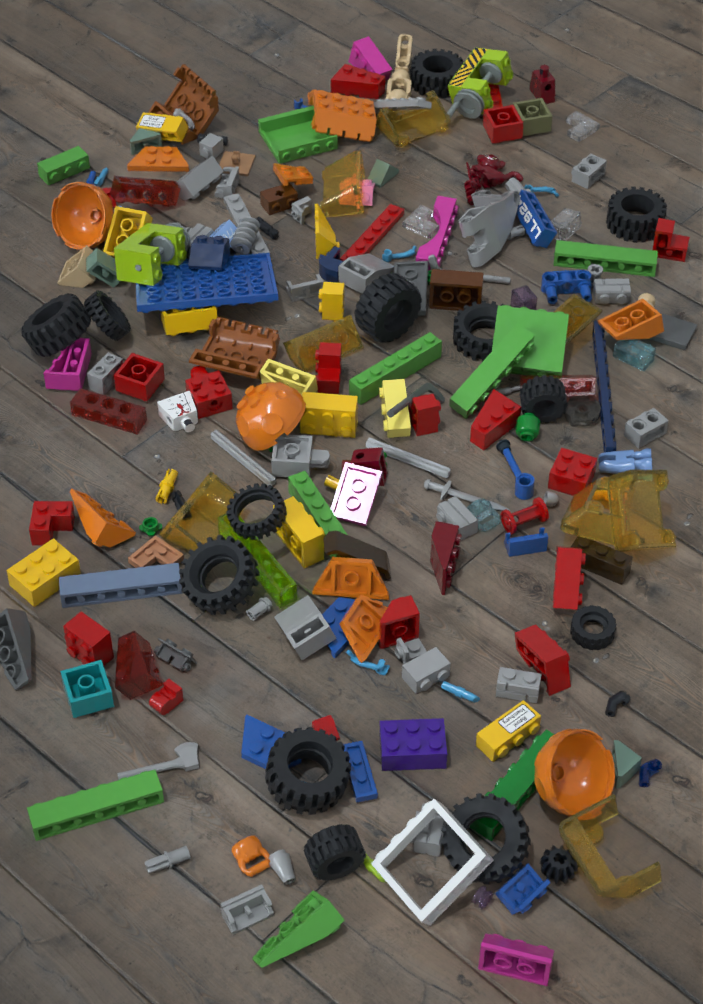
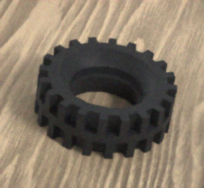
(470, 319)
(207, 557)
(515, 829)

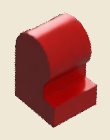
(167, 698)

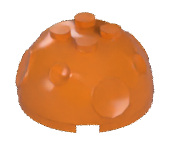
(82, 215)
(268, 413)
(574, 771)

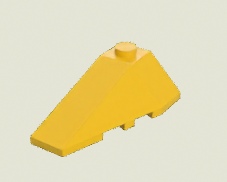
(324, 234)

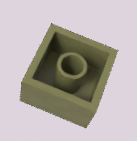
(534, 115)

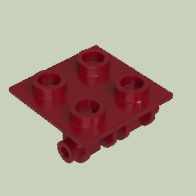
(471, 185)

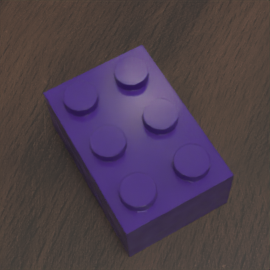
(413, 744)

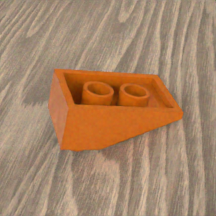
(634, 322)

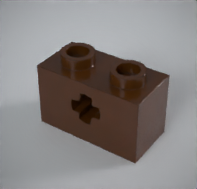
(278, 198)

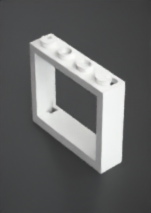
(457, 883)

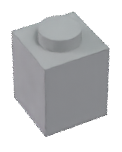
(211, 146)

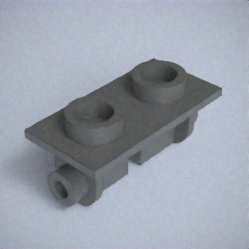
(181, 658)

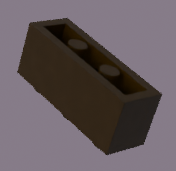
(604, 560)

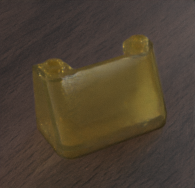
(414, 124)
(343, 186)
(637, 499)
(205, 505)

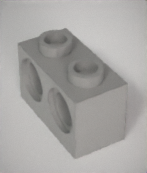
(588, 171)
(102, 374)
(646, 427)

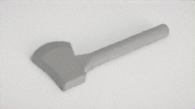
(187, 760)

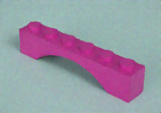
(444, 215)

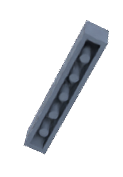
(120, 585)

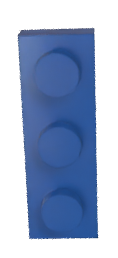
(360, 774)

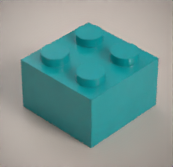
(87, 688)

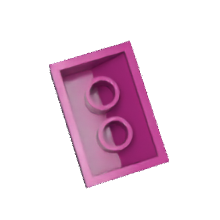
(516, 959)

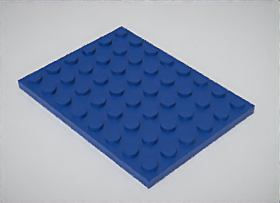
(242, 280)

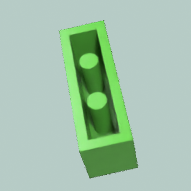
(63, 165)

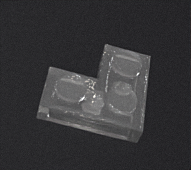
(582, 126)
(419, 222)

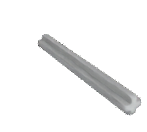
(243, 458)
(410, 458)

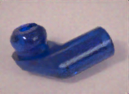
(647, 770)

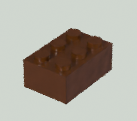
(454, 289)

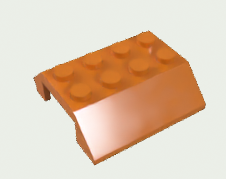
(342, 114)

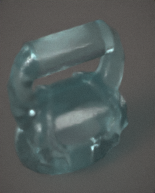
(482, 509)

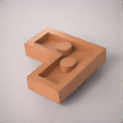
(154, 551)

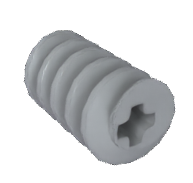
(245, 235)

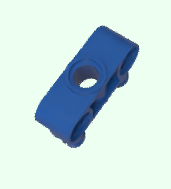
(566, 283)

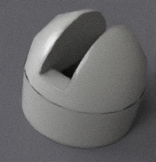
(551, 498)

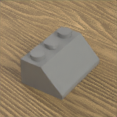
(199, 178)

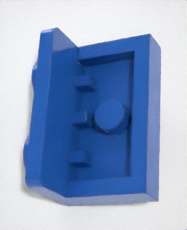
(522, 889)

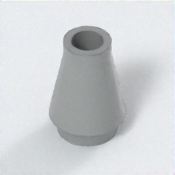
(282, 865)

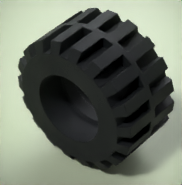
(544, 398)
(334, 852)

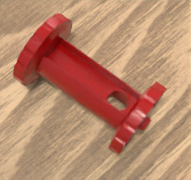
(537, 510)

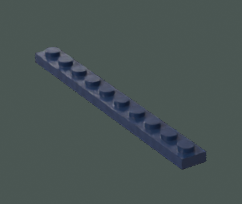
(603, 383)

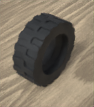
(593, 614)

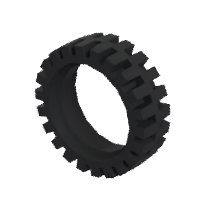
(107, 315)
(248, 496)

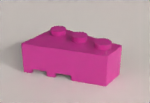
(368, 57)
(70, 367)

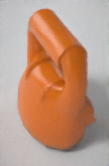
(248, 850)

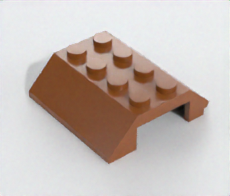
(194, 98)
(237, 349)

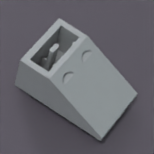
(362, 270)
(305, 627)

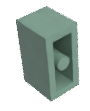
(102, 266)

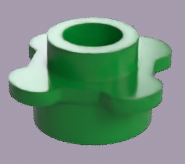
(150, 526)

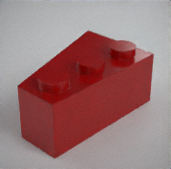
(358, 82)
(494, 420)
(545, 656)

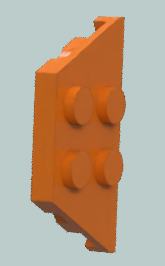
(159, 159)
(287, 174)
(351, 579)
(362, 625)

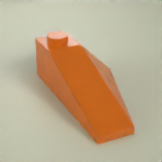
(99, 522)

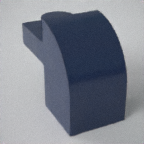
(329, 265)

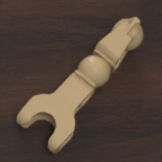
(400, 83)

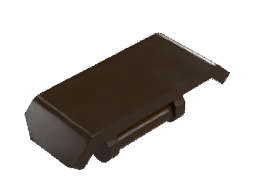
(350, 547)

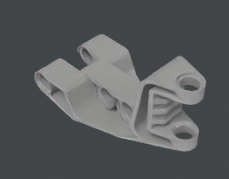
(488, 223)

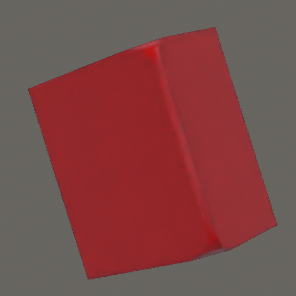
(326, 723)

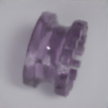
(482, 896)

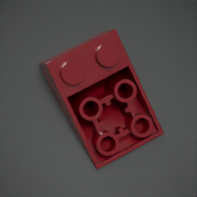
(444, 552)

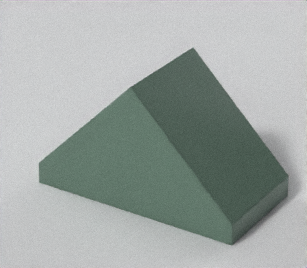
(144, 138)
(382, 173)
(626, 763)

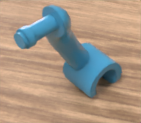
(542, 189)
(388, 256)
(380, 668)

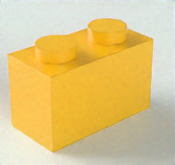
(332, 301)

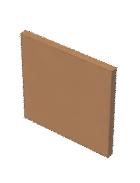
(238, 159)

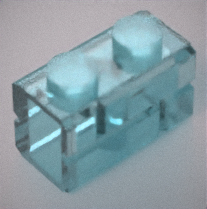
(634, 353)

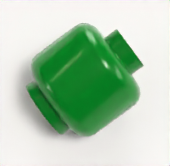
(527, 427)

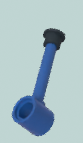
(524, 482)

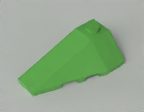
(312, 921)

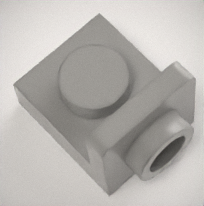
(301, 208)
(409, 650)

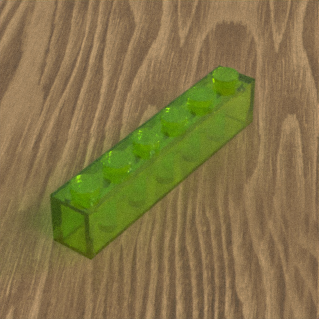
(272, 574)

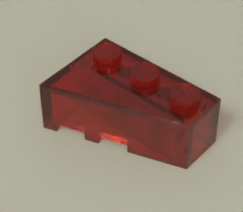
(135, 666)

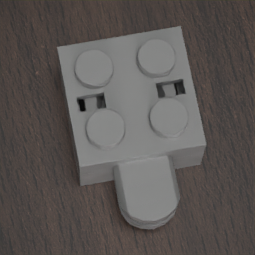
(295, 455)

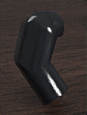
(616, 699)

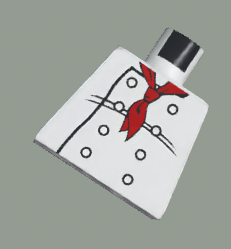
(179, 412)

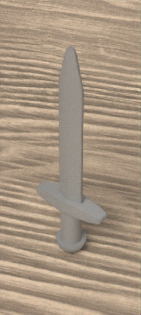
(445, 490)

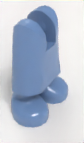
(625, 460)

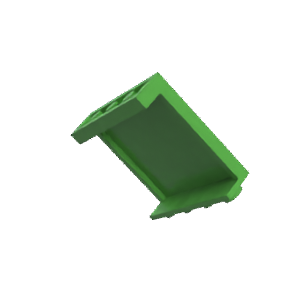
(292, 136)
(549, 339)

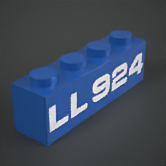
(535, 220)

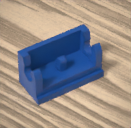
(526, 544)

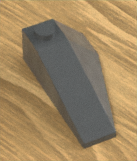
(15, 647)

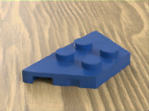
(333, 617)
(258, 740)

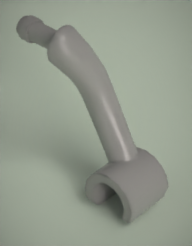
(179, 112)

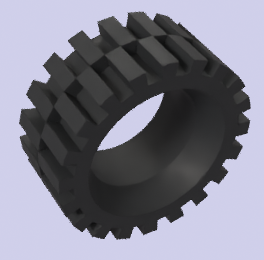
(423, 68)
(635, 226)

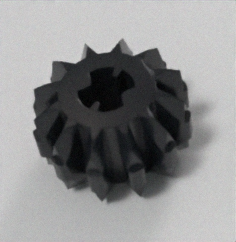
(558, 864)

